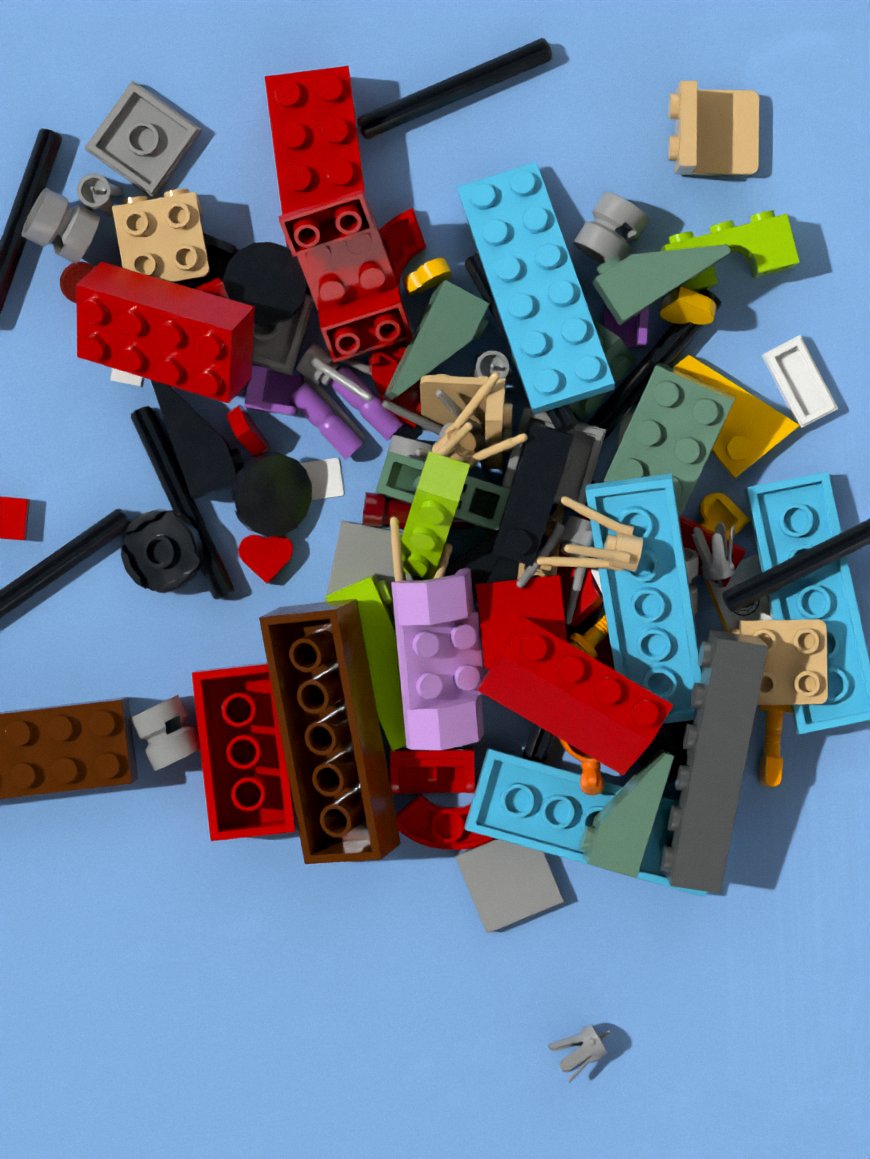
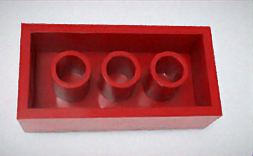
(314, 136)
(164, 332)
(242, 753)

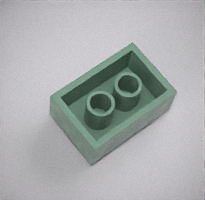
(672, 431)

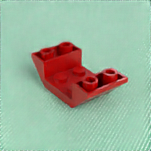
(348, 275)

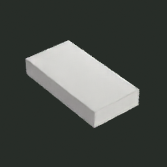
(799, 381)

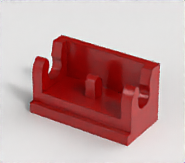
(432, 771)

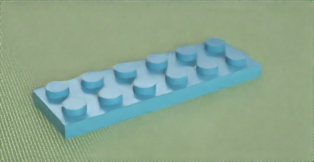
(535, 288)
(785, 522)
(649, 608)
(548, 811)

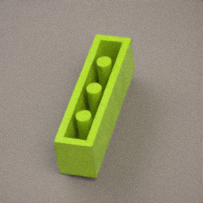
(381, 650)

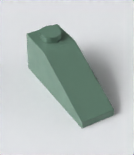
(645, 278)
(445, 327)
(479, 502)
(625, 823)

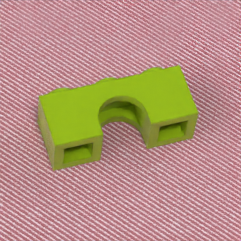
(763, 242)
(432, 514)

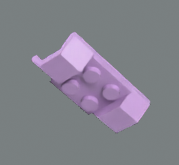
(439, 661)

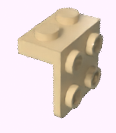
(714, 131)
(162, 236)
(492, 413)
(794, 660)

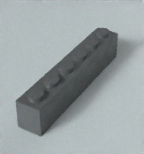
(714, 760)

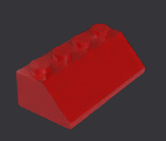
(574, 696)

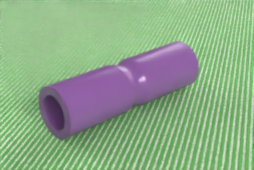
(322, 417)
(380, 418)

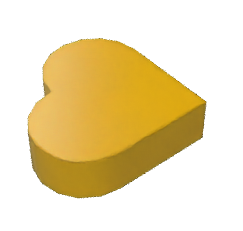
(427, 276)
(687, 306)
(719, 508)

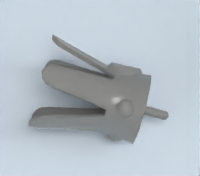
(96, 193)
(492, 362)
(719, 564)
(590, 1050)

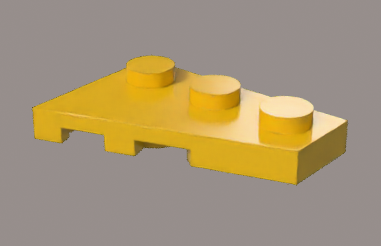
(750, 426)

